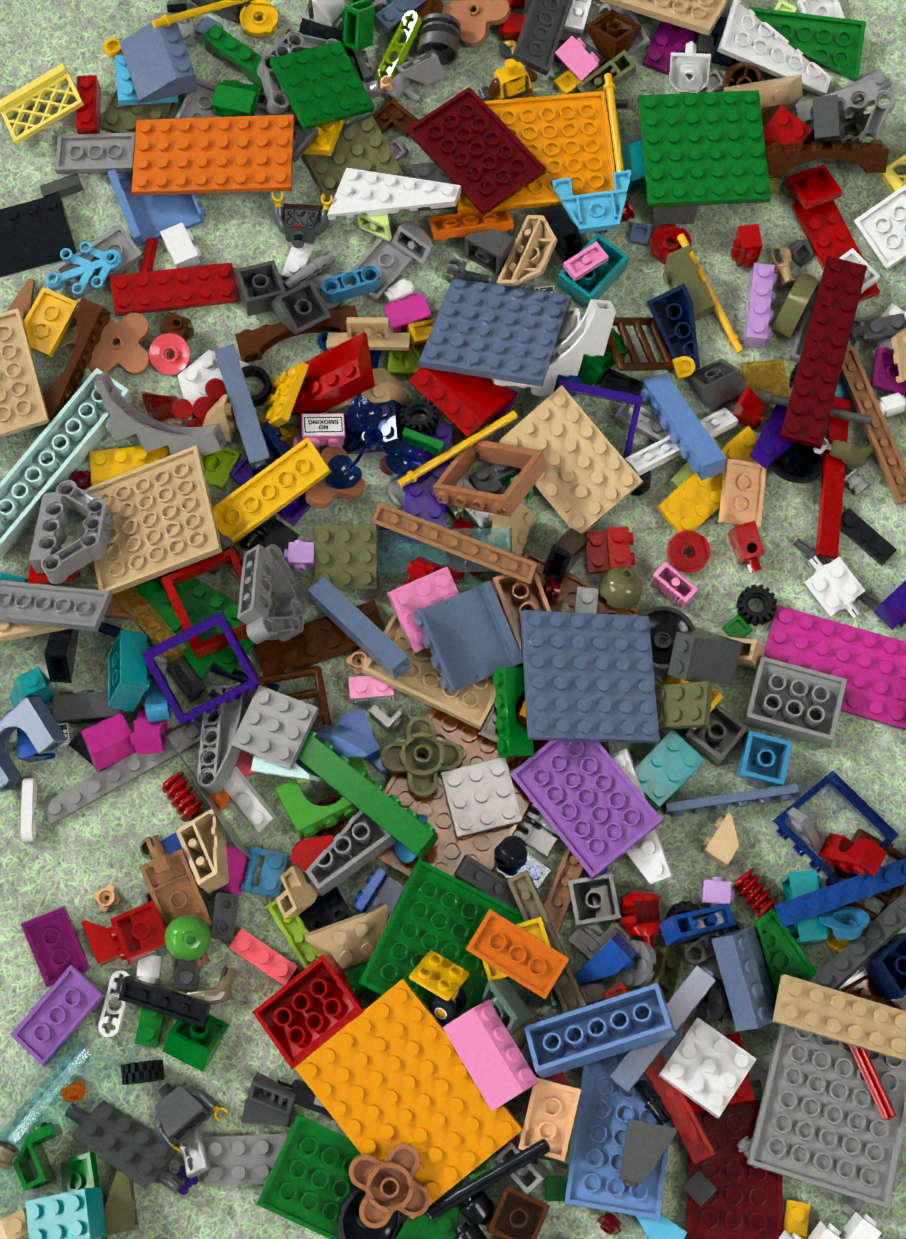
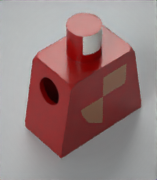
(745, 537)

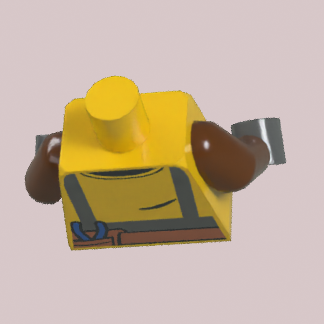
(510, 82)

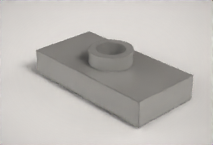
(195, 1153)

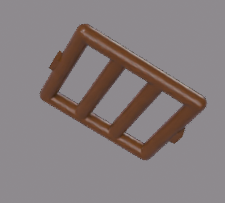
(636, 365)
(319, 691)
(883, 897)

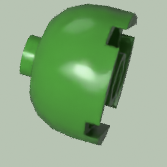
(187, 937)

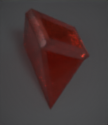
(158, 406)

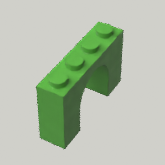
(310, 818)

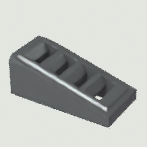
(269, 1085)

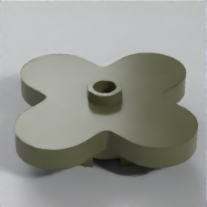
(421, 740)

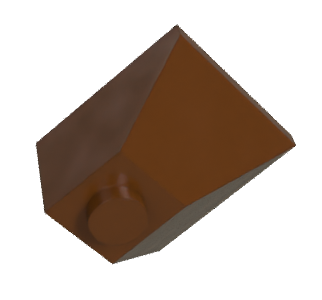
(612, 33)

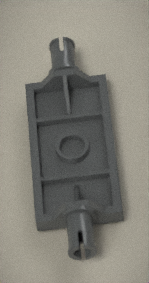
(125, 1145)

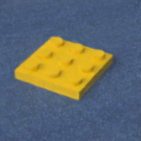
(284, 395)

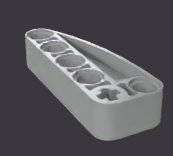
(223, 730)

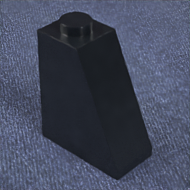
(564, 230)
(565, 555)
(61, 655)

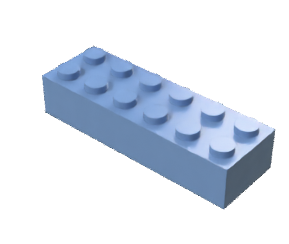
(599, 1031)

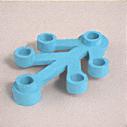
(86, 268)

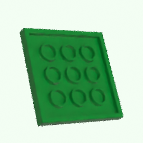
(321, 85)
(310, 1177)

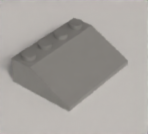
(795, 702)

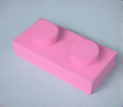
(585, 261)

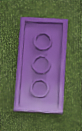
(58, 1015)

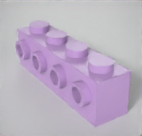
(759, 305)

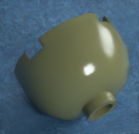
(621, 587)

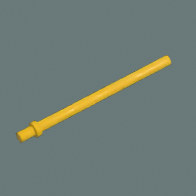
(166, 20)
(609, 88)
(733, 338)
(413, 475)

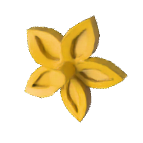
(288, 436)

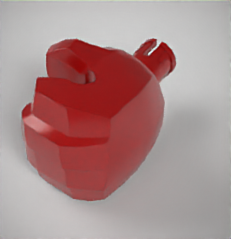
(641, 915)

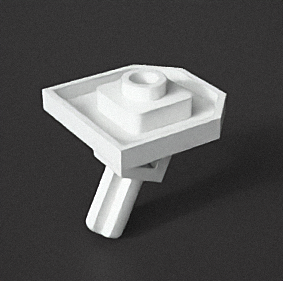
(689, 70)

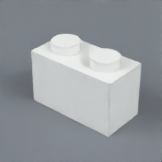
(180, 246)

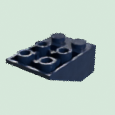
(389, 426)

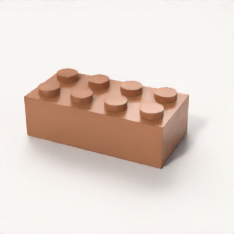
(518, 596)

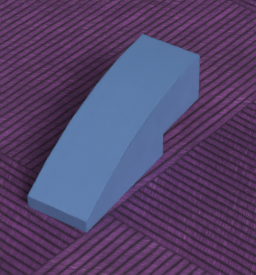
(346, 741)

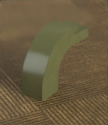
(795, 304)

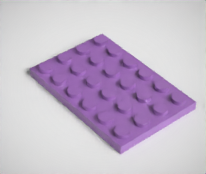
(587, 801)

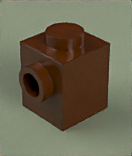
(177, 325)

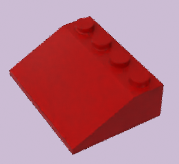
(336, 376)
(461, 398)
(309, 1010)

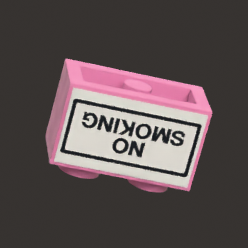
(323, 428)
(369, 690)

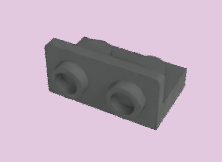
(224, 916)

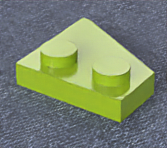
(404, 361)

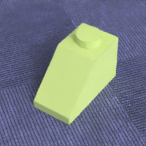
(376, 224)

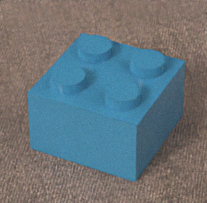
(763, 759)

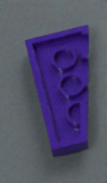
(769, 445)

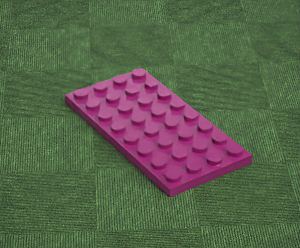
(866, 659)

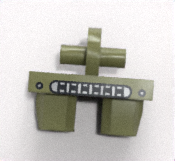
(856, 124)

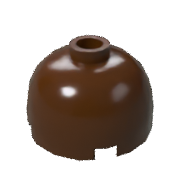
(741, 74)

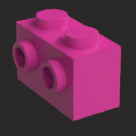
(407, 311)
(148, 737)

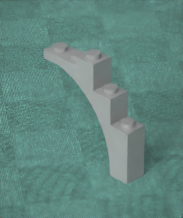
(151, 433)

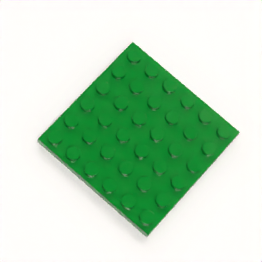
(703, 149)
(437, 916)

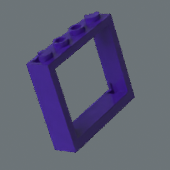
(613, 396)
(211, 705)

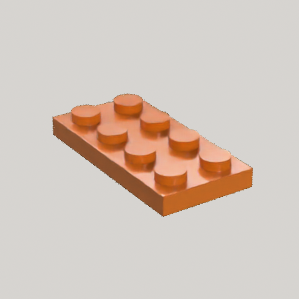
(459, 225)
(517, 954)

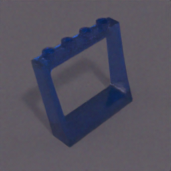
(854, 801)

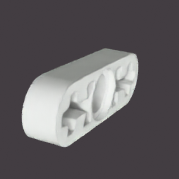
(28, 803)
(106, 1008)

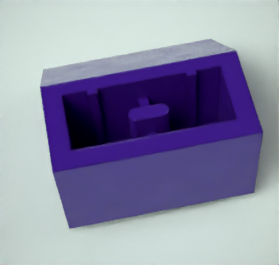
(893, 608)

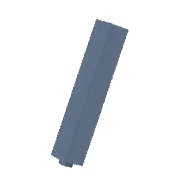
(243, 407)
(359, 628)
(680, 1008)

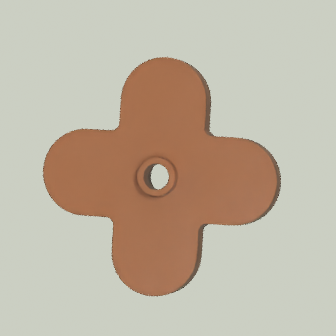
(477, 18)
(128, 353)
(322, 495)
(405, 1195)

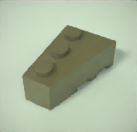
(681, 270)

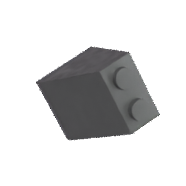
(704, 657)
(642, 1150)

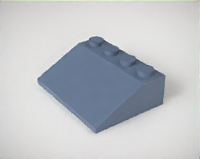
(158, 63)
(745, 978)

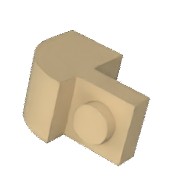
(297, 895)

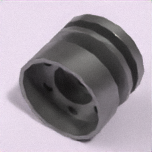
(441, 35)

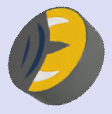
(507, 48)

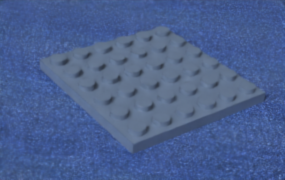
(496, 332)
(589, 677)

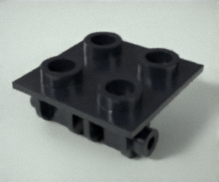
(268, 533)
(326, 910)

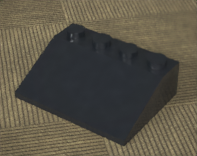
(33, 234)

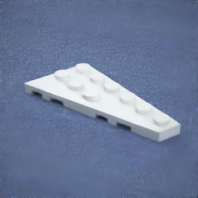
(762, 46)
(387, 193)
(648, 852)

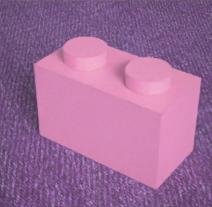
(577, 59)

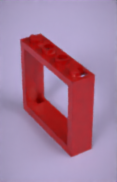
(220, 641)

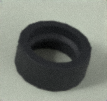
(256, 371)

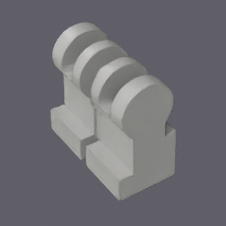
(540, 840)

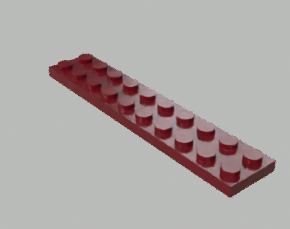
(823, 352)

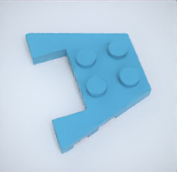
(595, 210)

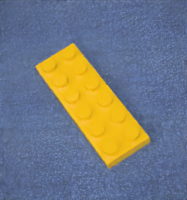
(270, 490)
(697, 498)

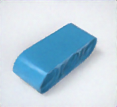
(344, 292)
(156, 705)

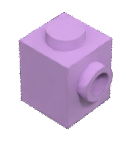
(300, 555)
(716, 892)

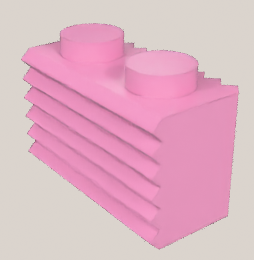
(674, 585)

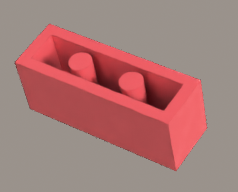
(263, 957)

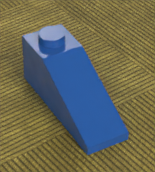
(358, 722)
(696, 924)
(608, 960)

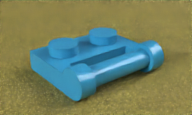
(273, 867)

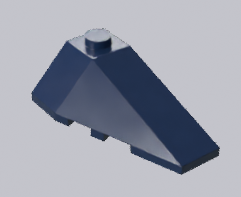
(676, 322)

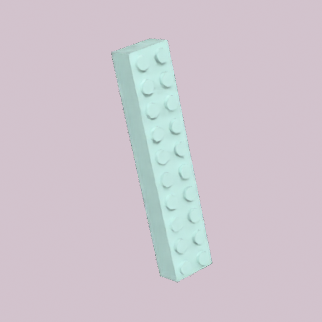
(52, 459)

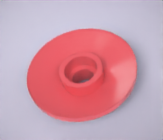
(159, 353)

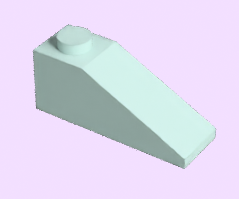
(298, 771)

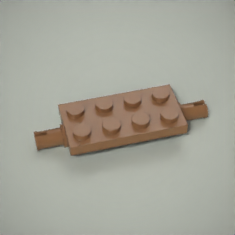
(174, 887)

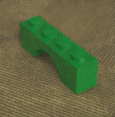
(224, 45)
(512, 736)

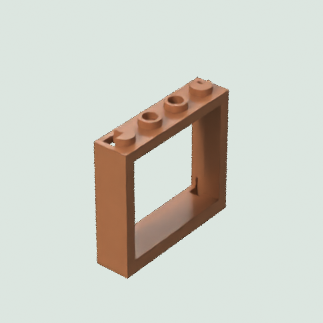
(529, 460)

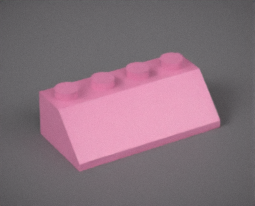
(490, 1055)

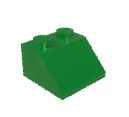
(194, 1043)

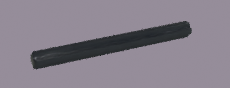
(488, 1178)

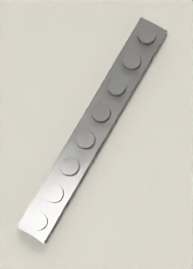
(119, 774)

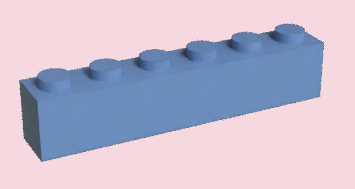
(683, 426)

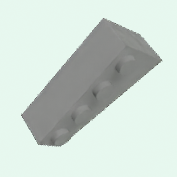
(348, 852)

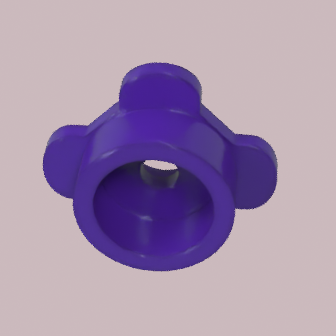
(189, 1181)

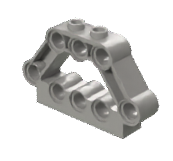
(283, 46)
(871, 96)
(49, 534)
(263, 573)

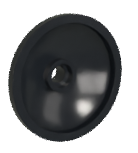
(798, 464)
(663, 625)
(351, 1227)

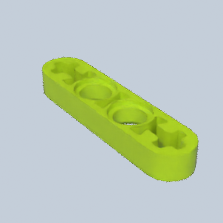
(395, 46)

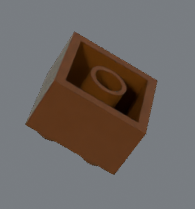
(517, 1216)

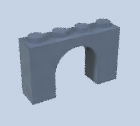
(40, 727)

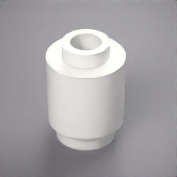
(399, 291)
(892, 404)
(149, 968)

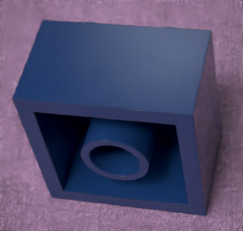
(888, 968)

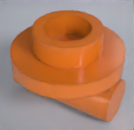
(222, 799)
(74, 1091)

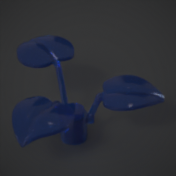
(366, 416)

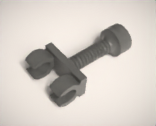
(460, 273)

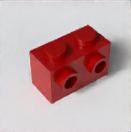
(747, 245)

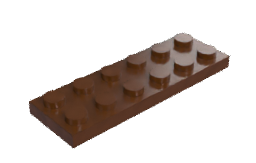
(317, 643)

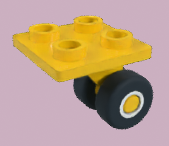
(444, 980)

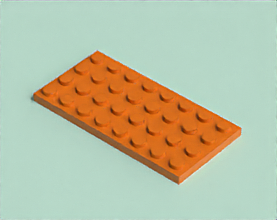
(213, 155)

